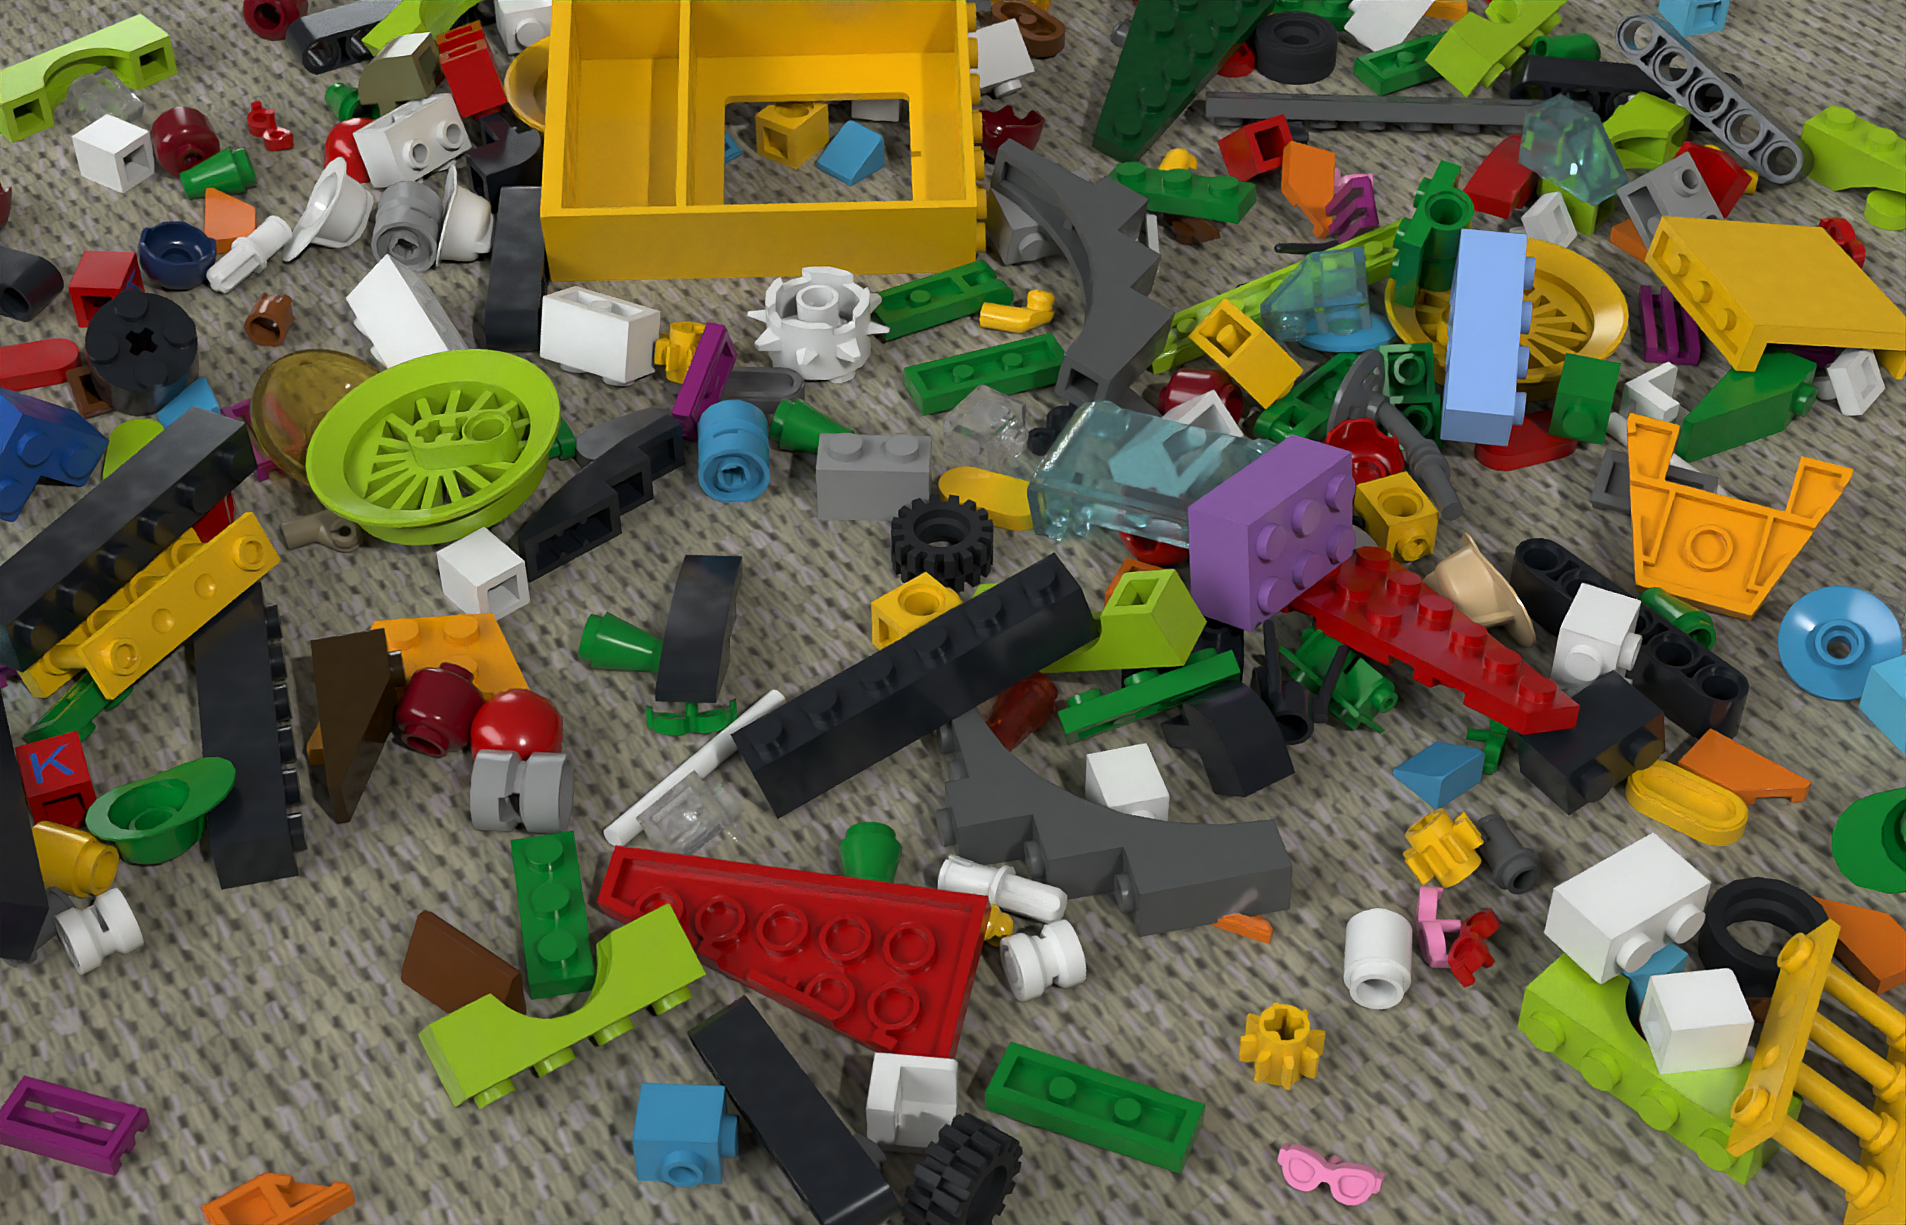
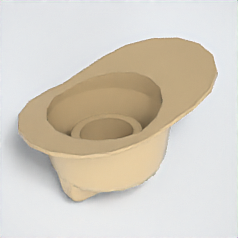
(1481, 592)

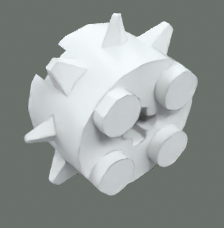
(819, 324)

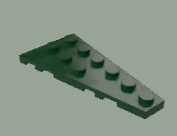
(1166, 63)

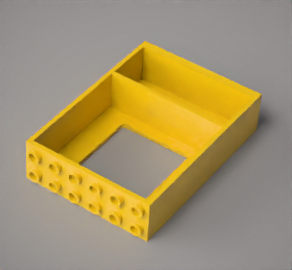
(642, 136)

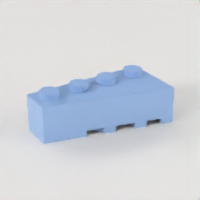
(1485, 338)

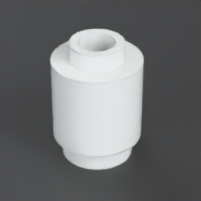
(1378, 958)

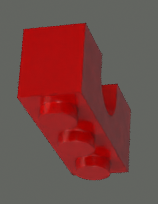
(471, 70)

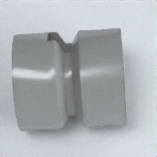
(408, 225)
(521, 791)

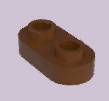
(1040, 30)

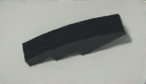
(591, 503)
(699, 630)

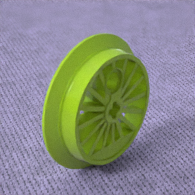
(401, 484)

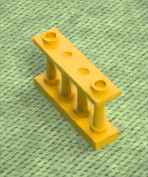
(157, 609)
(1878, 1182)

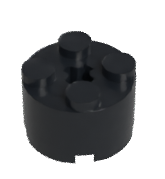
(157, 333)

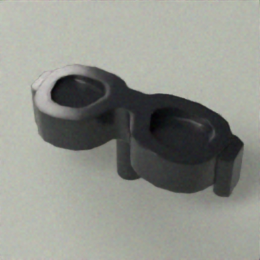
(1041, 438)

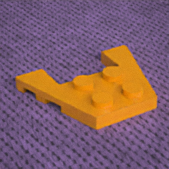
(1713, 546)
(460, 639)

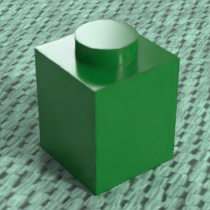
(1584, 399)

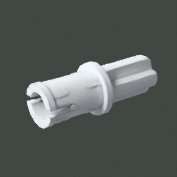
(249, 254)
(1004, 889)

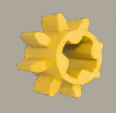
(678, 348)
(1443, 848)
(1281, 1045)

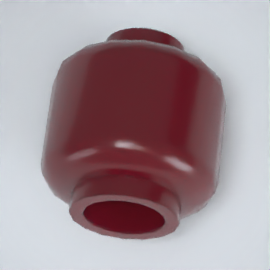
(272, 17)
(183, 138)
(1191, 383)
(438, 709)

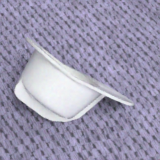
(334, 212)
(466, 223)

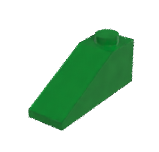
(1749, 405)

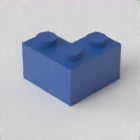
(42, 441)

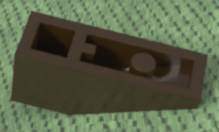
(356, 709)

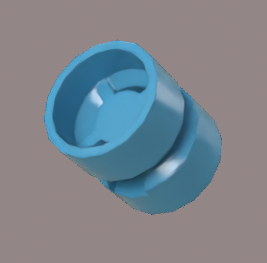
(733, 451)

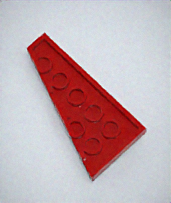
(1393, 614)
(846, 951)

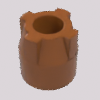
(270, 320)

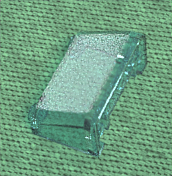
(1131, 473)

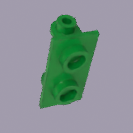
(1357, 694)

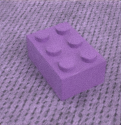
(1271, 531)

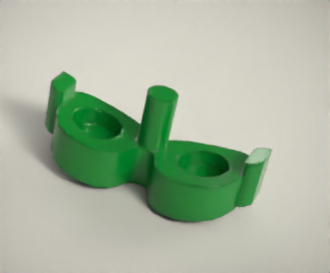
(682, 724)
(1495, 744)

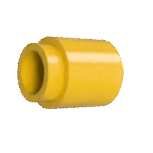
(74, 859)

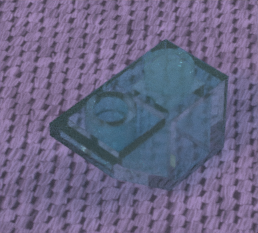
(1571, 150)
(1320, 297)

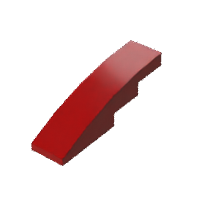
(1501, 181)

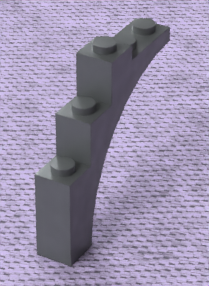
(1115, 272)
(1159, 869)

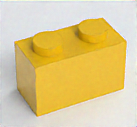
(1246, 353)

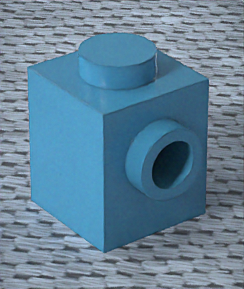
(683, 1134)

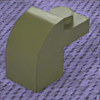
(401, 72)

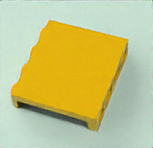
(1774, 286)

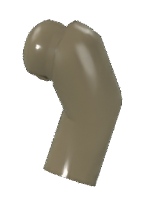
(325, 529)

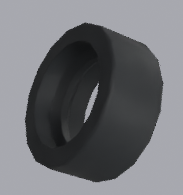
(1761, 901)

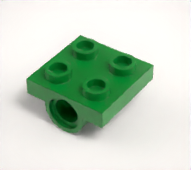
(1431, 237)

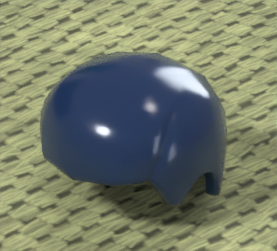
(176, 255)

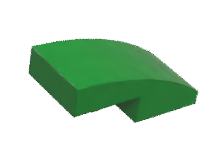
(1412, 387)

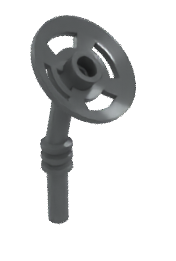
(1365, 399)

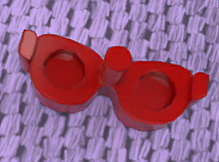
(263, 124)
(1845, 237)
(1469, 949)

